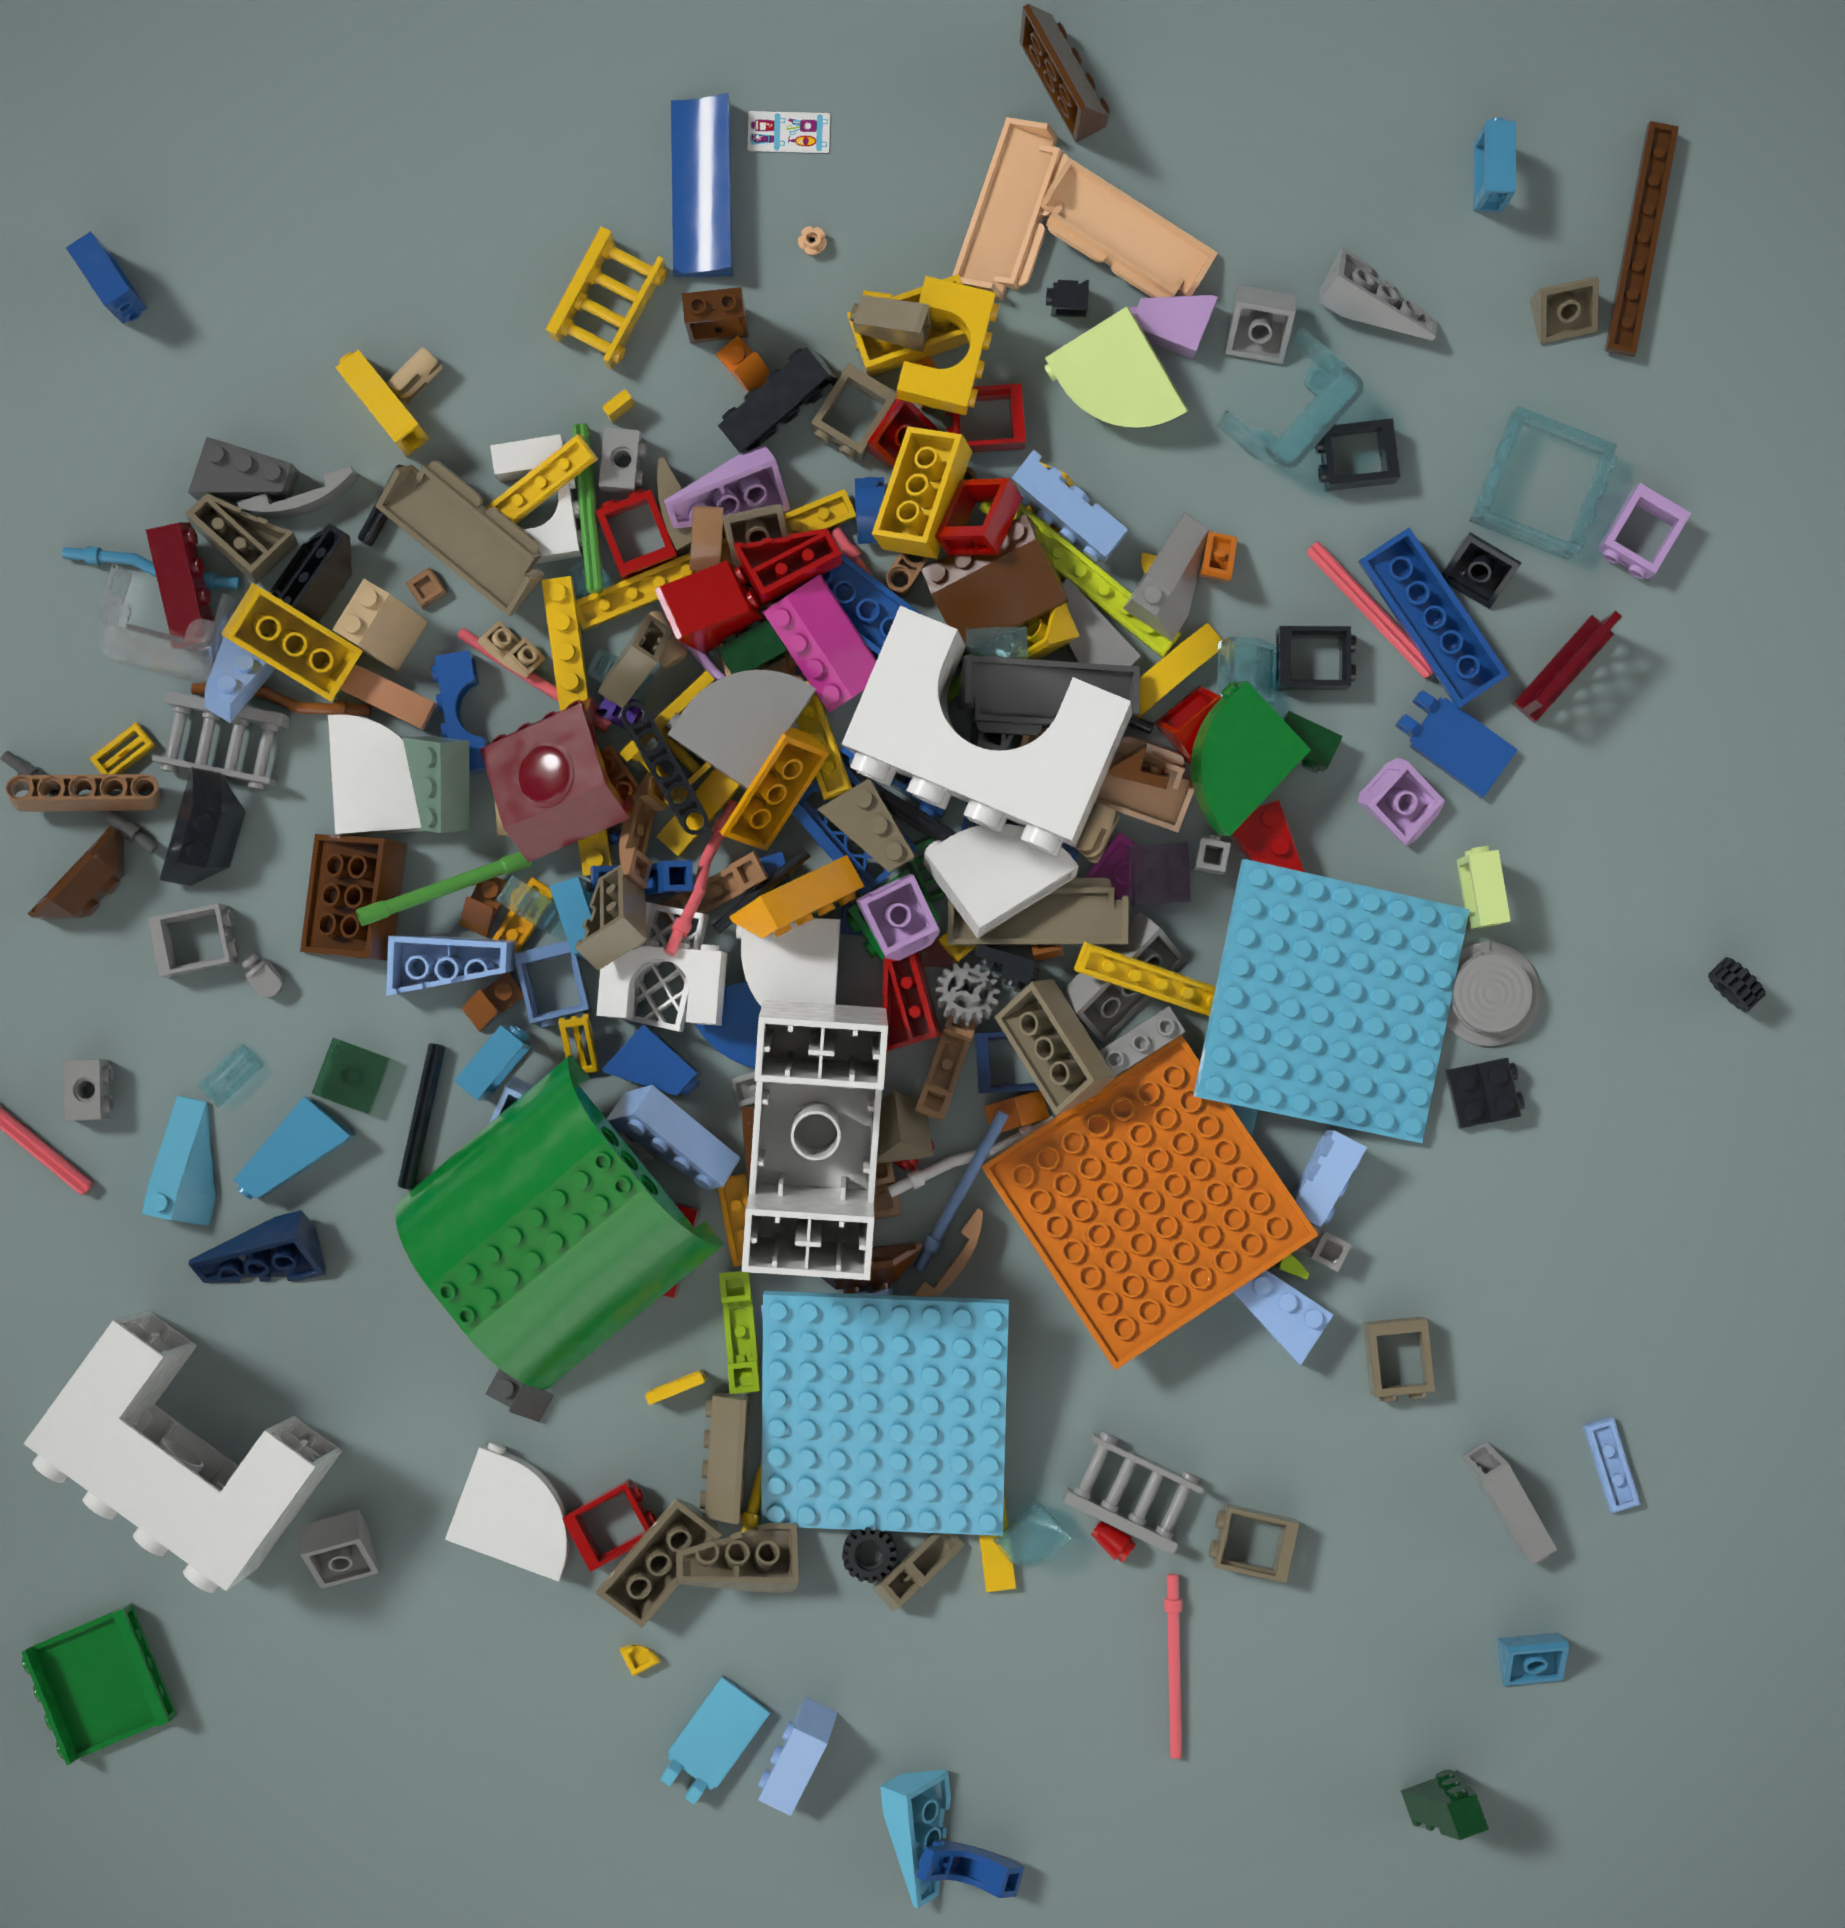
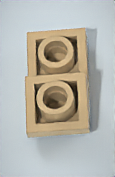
(507, 649)

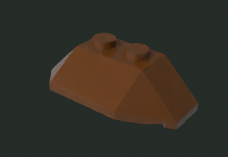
(86, 881)
(887, 1266)

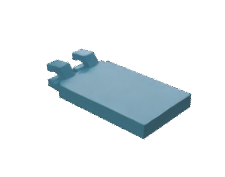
(714, 1737)

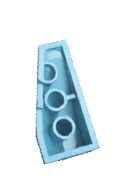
(183, 1172)
(915, 1817)

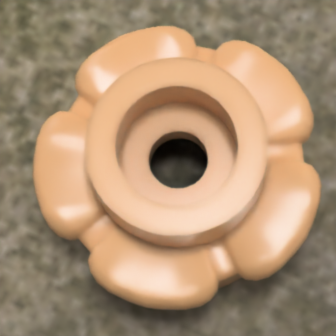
(815, 247)

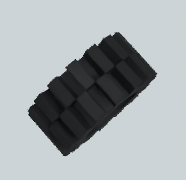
(1736, 984)
(869, 1572)

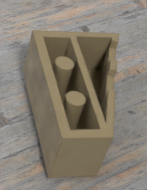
(870, 824)
(616, 920)

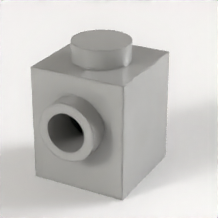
(1211, 855)

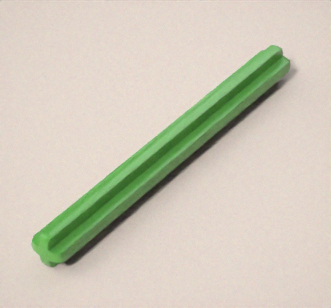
(589, 521)

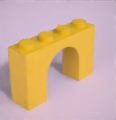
(952, 387)

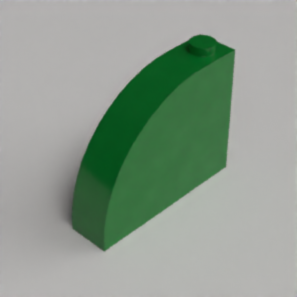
(1241, 756)

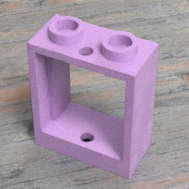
(1660, 508)

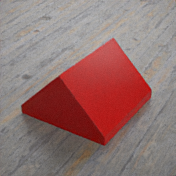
(889, 434)

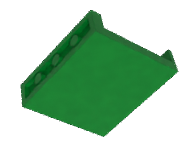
(98, 1684)

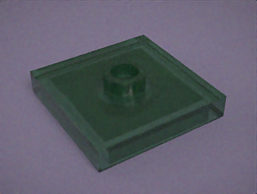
(351, 1075)

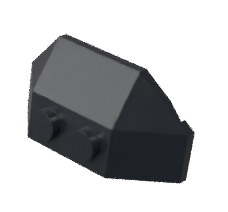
(316, 573)
(203, 830)

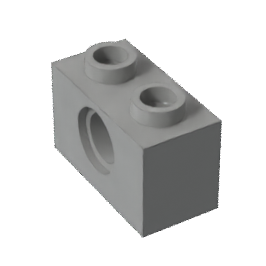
(615, 445)
(76, 1076)

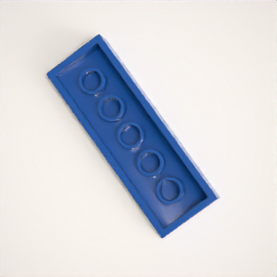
(701, 187)
(865, 601)
(1433, 618)

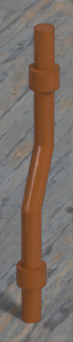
(336, 708)

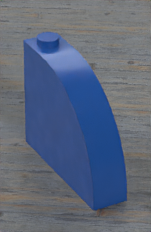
(739, 1026)

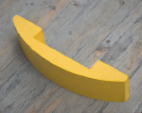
(1177, 666)

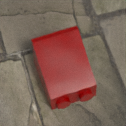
(709, 605)
(1185, 718)

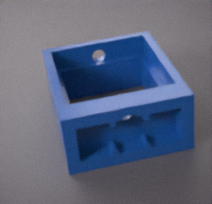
(106, 278)

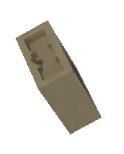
(869, 387)
(1398, 1326)
(1284, 1550)

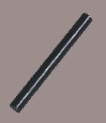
(766, 886)

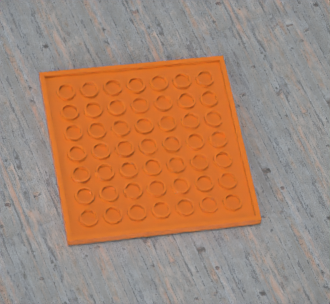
(1148, 1203)

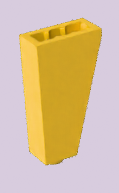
(381, 402)

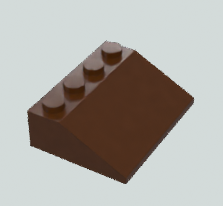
(1061, 73)
(1000, 587)
(343, 878)

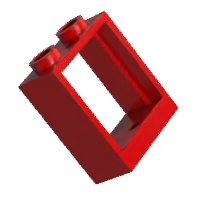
(998, 392)
(985, 539)
(644, 562)
(583, 1538)

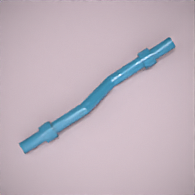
(96, 555)

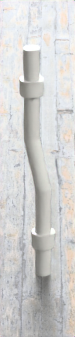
(917, 1178)

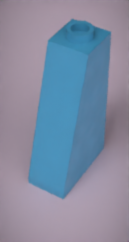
(295, 1146)

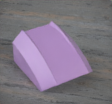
(1401, 801)
(899, 918)

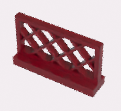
(1565, 666)

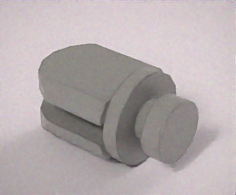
(263, 976)

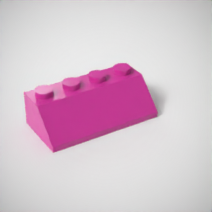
(823, 642)

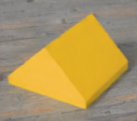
(1050, 632)

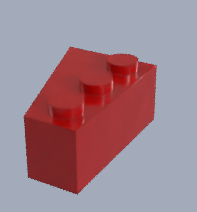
(787, 562)
(1267, 838)
(908, 1003)

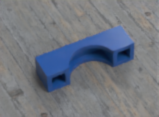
(456, 677)

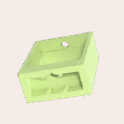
(1483, 888)

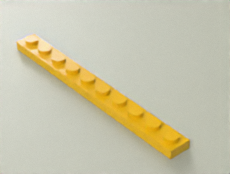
(640, 589)
(571, 685)

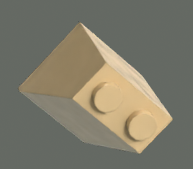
(380, 625)

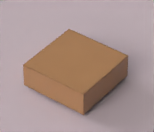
(426, 588)

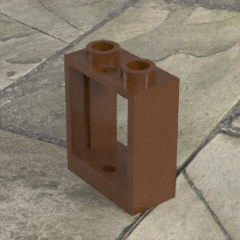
(712, 310)

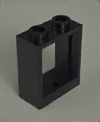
(1387, 450)
(1347, 645)

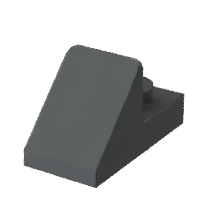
(521, 1398)

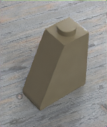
(893, 321)
(635, 661)

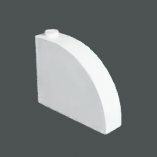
(370, 779)
(995, 874)
(795, 965)
(512, 1514)

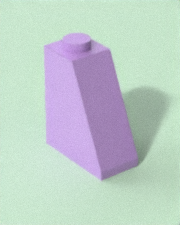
(1175, 321)

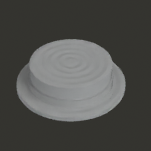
(1493, 995)

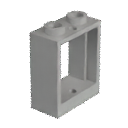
(163, 943)

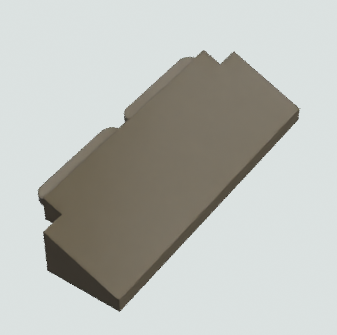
(463, 534)
(1068, 916)

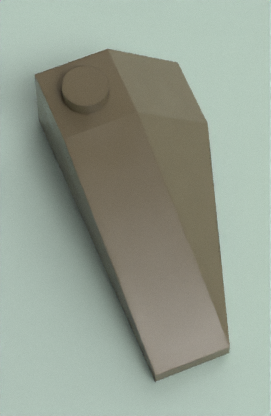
(745, 1561)

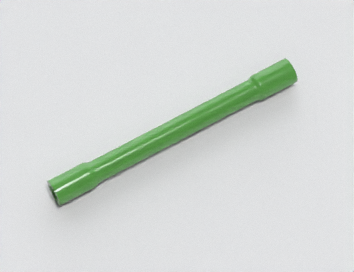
(383, 909)

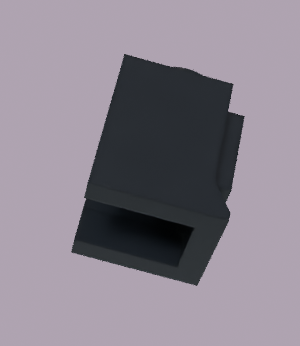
(1068, 298)

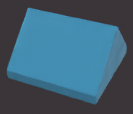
(1532, 1658)

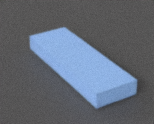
(1611, 1464)

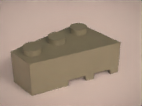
(242, 538)

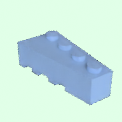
(673, 1136)

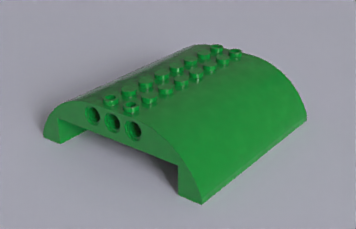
(547, 1232)

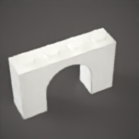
(560, 535)
(703, 970)

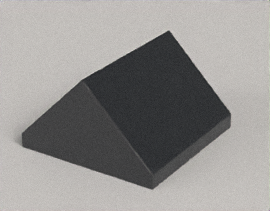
(1480, 570)

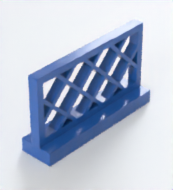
(831, 843)

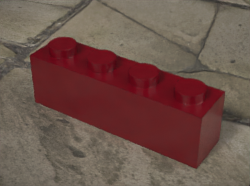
(179, 575)

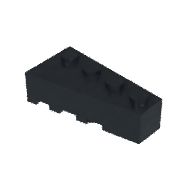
(777, 399)

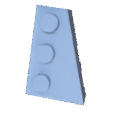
(234, 680)
(1327, 1176)
(797, 1757)

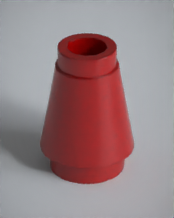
(1113, 1541)

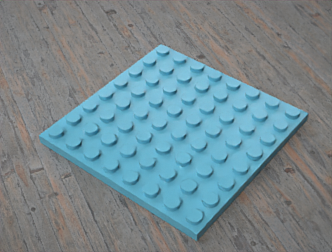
(1331, 1001)
(884, 1412)

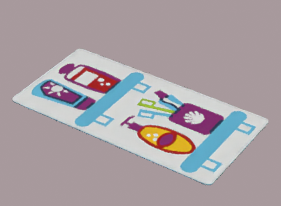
(788, 132)

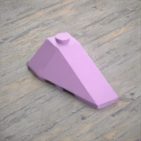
(736, 486)

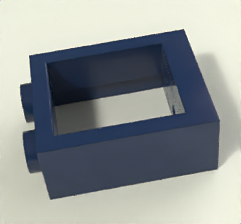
(983, 1066)

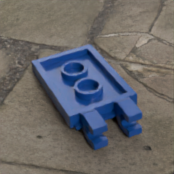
(1457, 743)

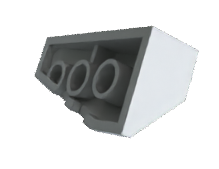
(1360, 296)
(1168, 585)

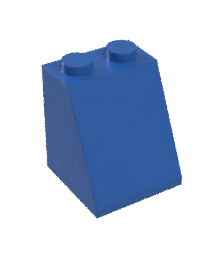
(654, 1062)

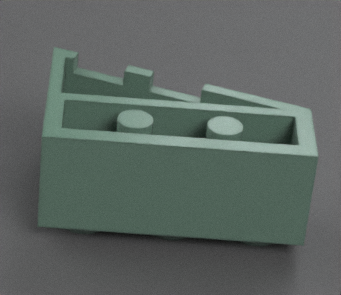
(440, 781)

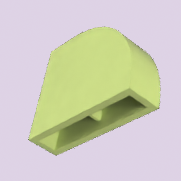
(1116, 375)

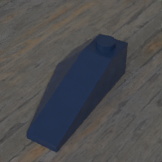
(274, 1248)

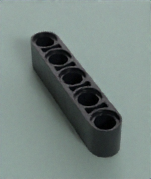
(675, 779)

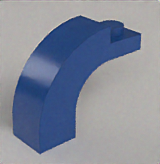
(664, 877)
(971, 1866)

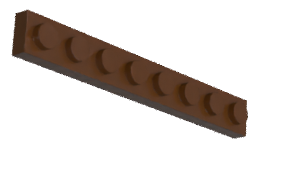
(1641, 239)

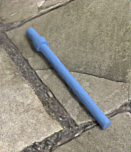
(933, 1241)

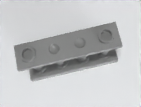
(269, 721)
(1108, 1510)

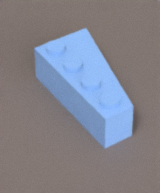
(1068, 509)
(438, 960)
(1284, 1313)

